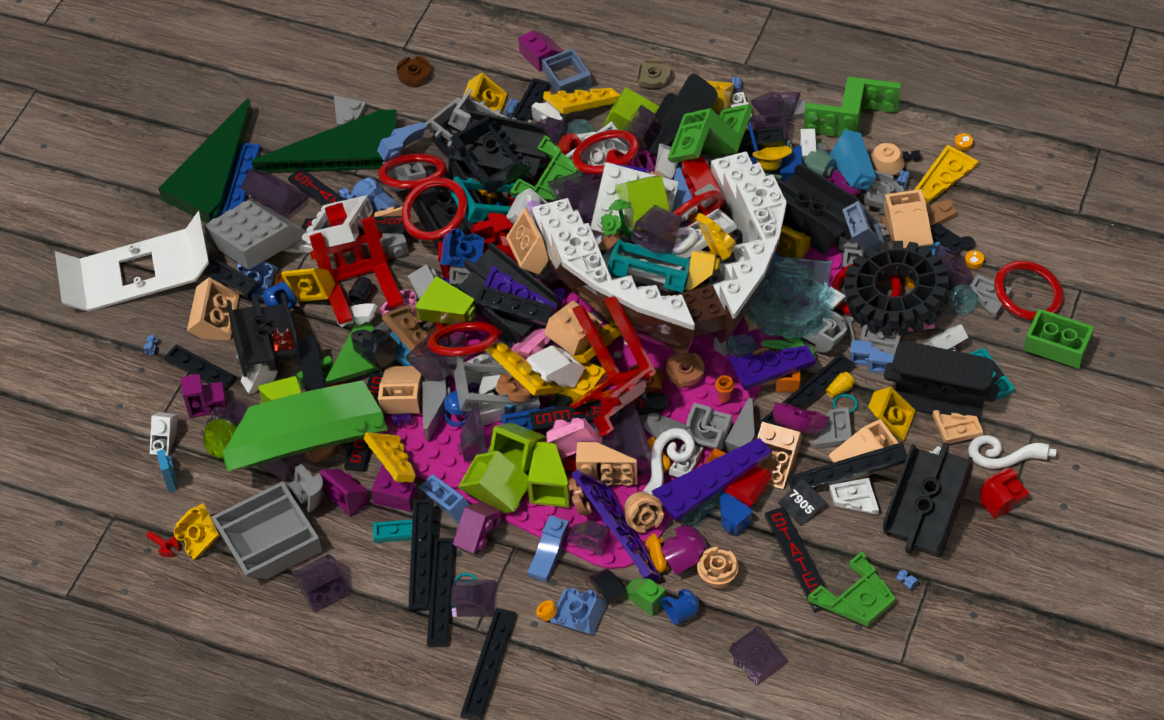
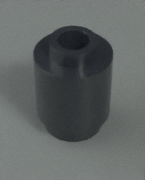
(360, 290)
(657, 402)

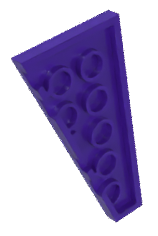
(614, 518)

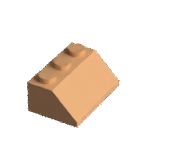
(527, 243)
(210, 311)

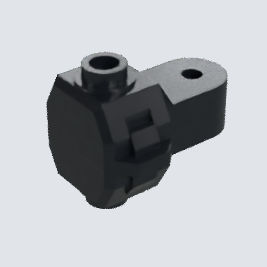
(375, 347)

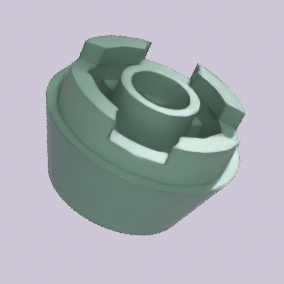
(821, 163)

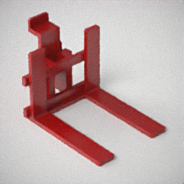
(377, 262)
(630, 381)

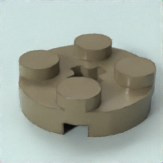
(659, 79)

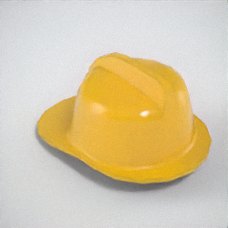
(771, 157)

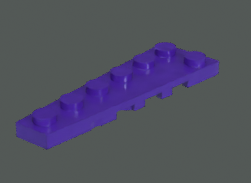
(704, 482)

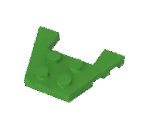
(558, 167)
(863, 600)

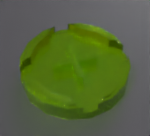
(217, 436)

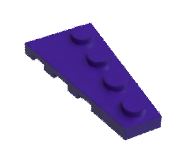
(505, 283)
(765, 367)

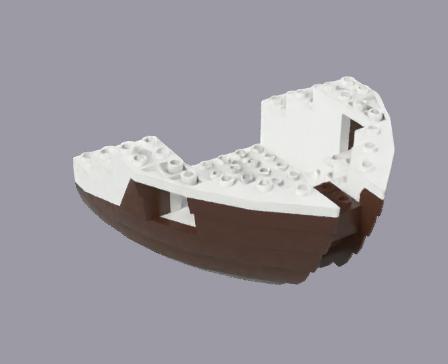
(677, 317)

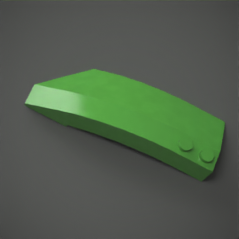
(303, 424)

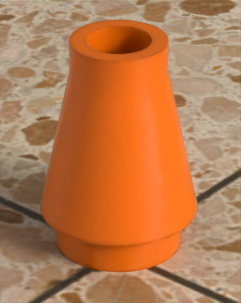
(724, 387)

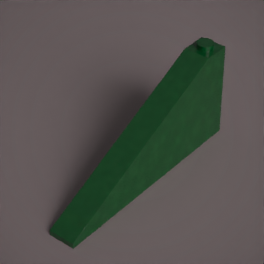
(337, 149)
(207, 173)

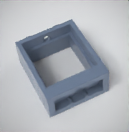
(578, 82)
(866, 228)

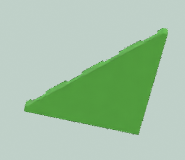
(350, 363)

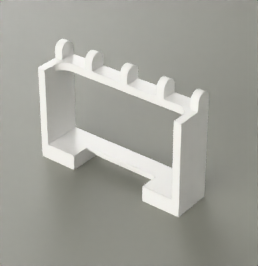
(348, 230)

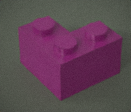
(202, 398)
(392, 493)
(475, 524)

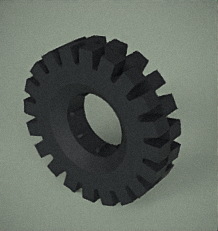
(899, 312)

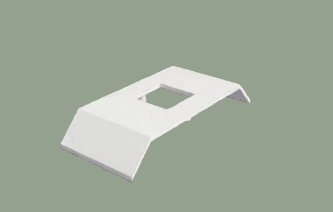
(98, 282)

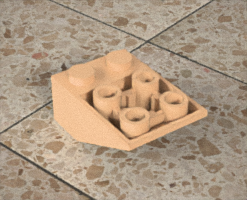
(908, 217)
(400, 390)
(865, 440)
(784, 448)
(606, 464)

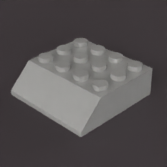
(252, 233)
(267, 533)

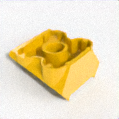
(716, 238)
(196, 530)

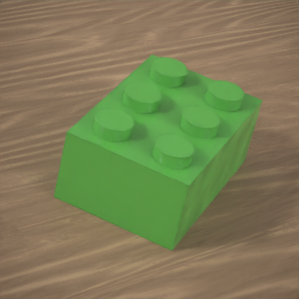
(1058, 338)

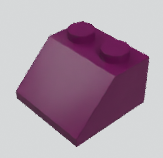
(536, 47)
(344, 490)

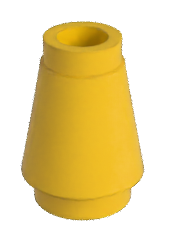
(841, 384)

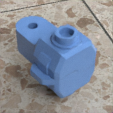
(378, 199)

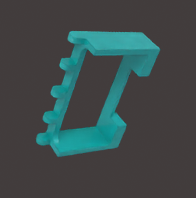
(479, 212)
(675, 278)

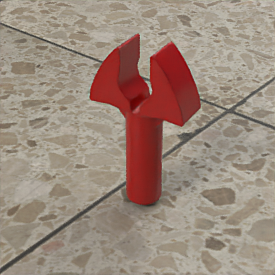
(164, 552)

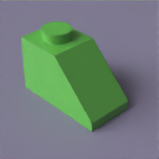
(645, 595)

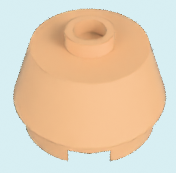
(887, 159)
(643, 511)
(717, 567)

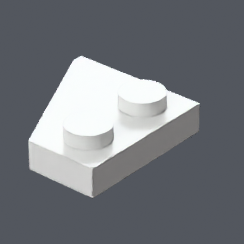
(855, 496)

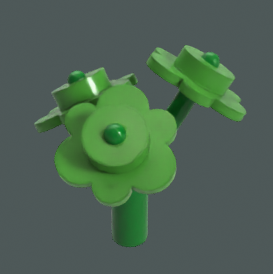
(611, 223)

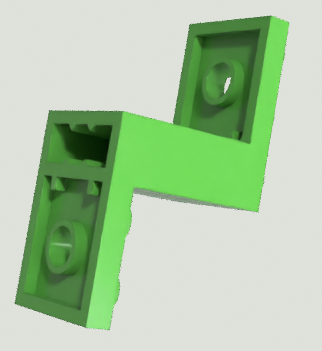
(858, 94)
(710, 133)

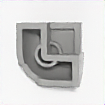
(406, 172)
(876, 193)
(829, 333)
(708, 426)
(306, 489)

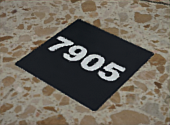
(801, 502)

